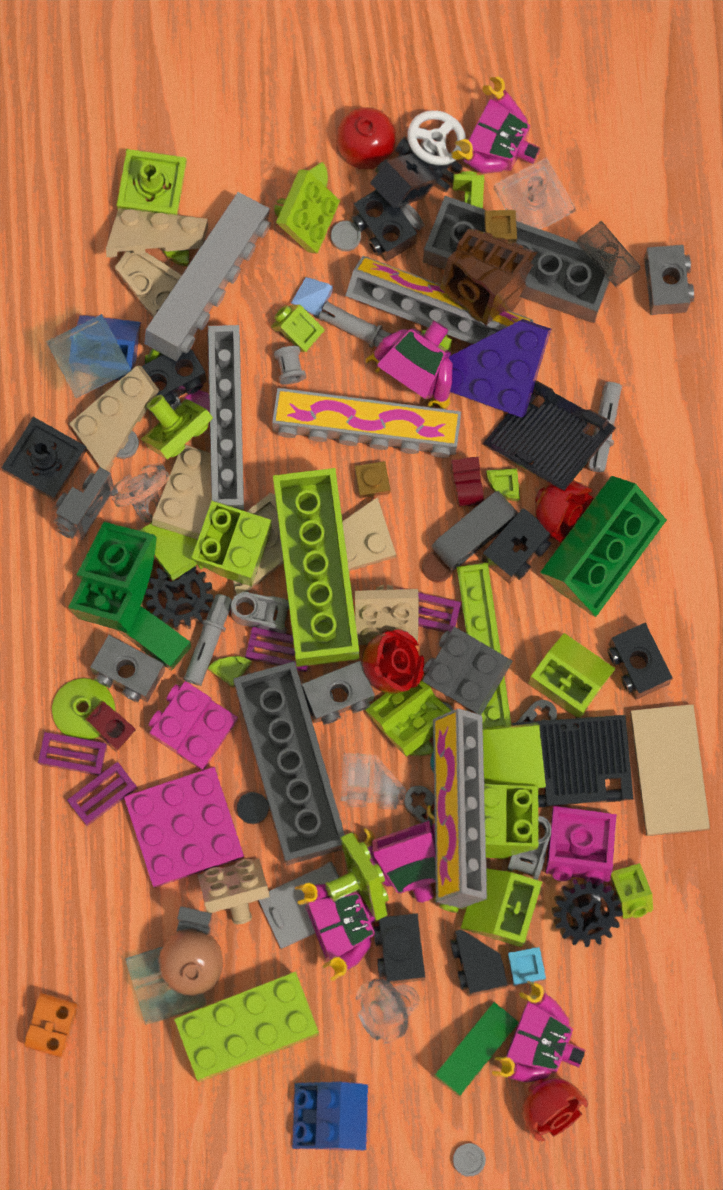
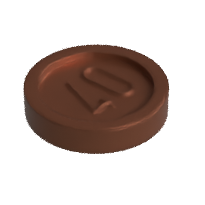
(435, 568)

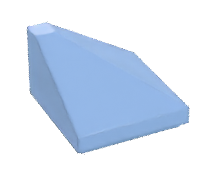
(313, 295)

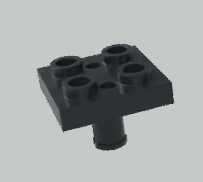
(39, 440)

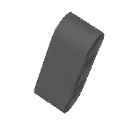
(474, 530)

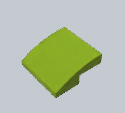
(173, 551)
(407, 716)
(513, 755)

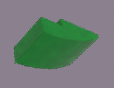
(114, 577)

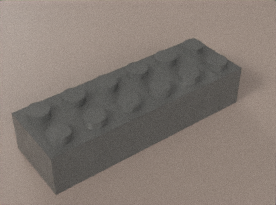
(561, 271)
(290, 763)

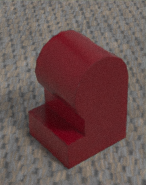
(467, 481)
(110, 725)

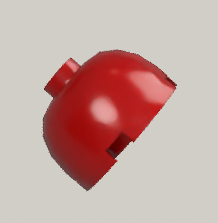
(366, 137)
(561, 509)
(393, 662)
(551, 1107)

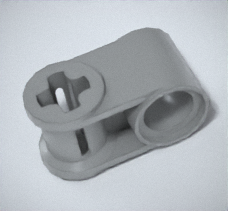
(263, 611)
(535, 856)

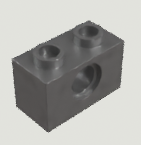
(662, 296)
(117, 654)
(349, 679)

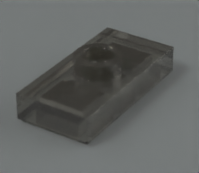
(608, 254)

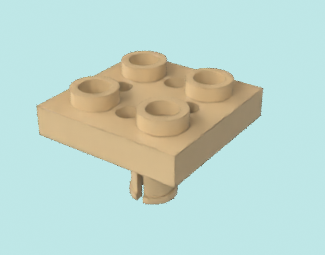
(385, 610)
(234, 888)

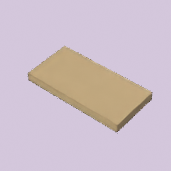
(669, 770)

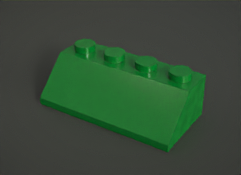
(604, 545)

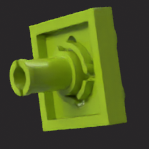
(154, 172)
(307, 211)
(175, 426)
(361, 877)

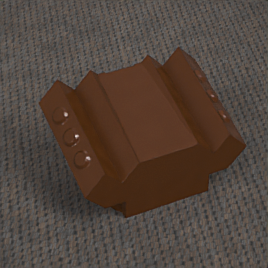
(486, 274)

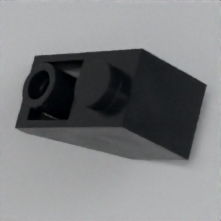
(480, 965)

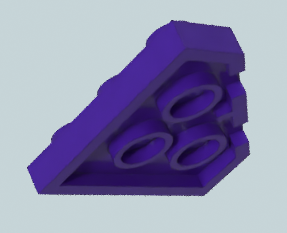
(501, 367)

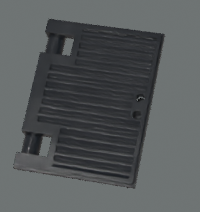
(550, 437)
(583, 758)

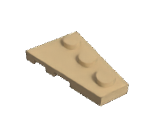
(150, 230)
(147, 279)
(112, 417)
(186, 494)
(367, 537)

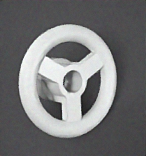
(430, 150)

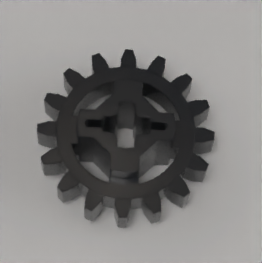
(190, 602)
(591, 924)

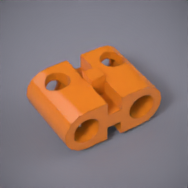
(51, 1025)

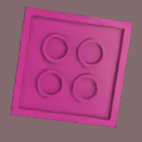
(184, 827)

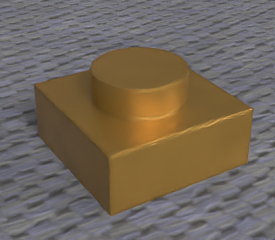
(501, 224)
(372, 479)

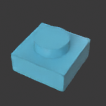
(526, 966)

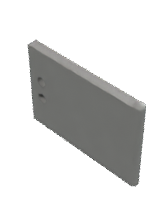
(284, 909)

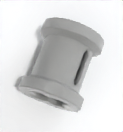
(289, 365)

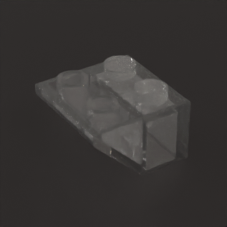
(369, 781)

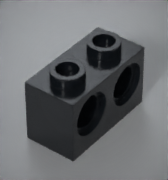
(389, 221)
(166, 369)

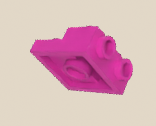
(192, 725)
(581, 844)

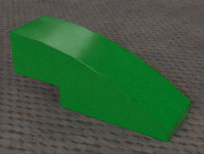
(157, 639)
(476, 1049)

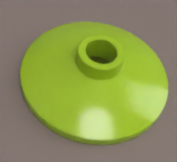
(65, 704)

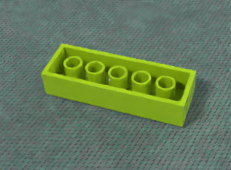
(316, 567)

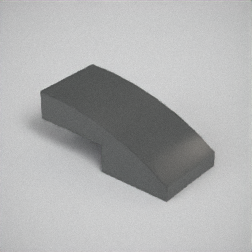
(194, 919)

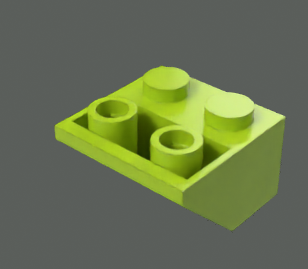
(232, 542)
(571, 675)
(510, 819)
(506, 910)

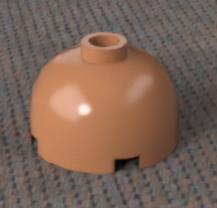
(190, 962)

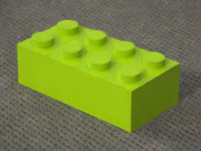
(246, 1027)

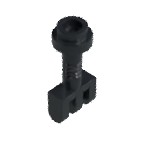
(442, 170)

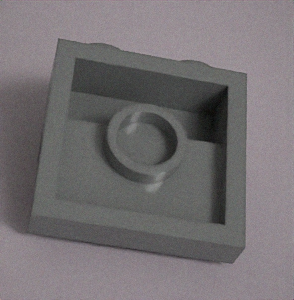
(80, 509)
(466, 670)

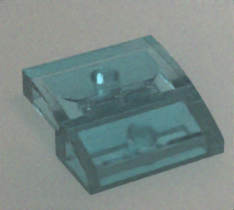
(88, 356)
(153, 993)

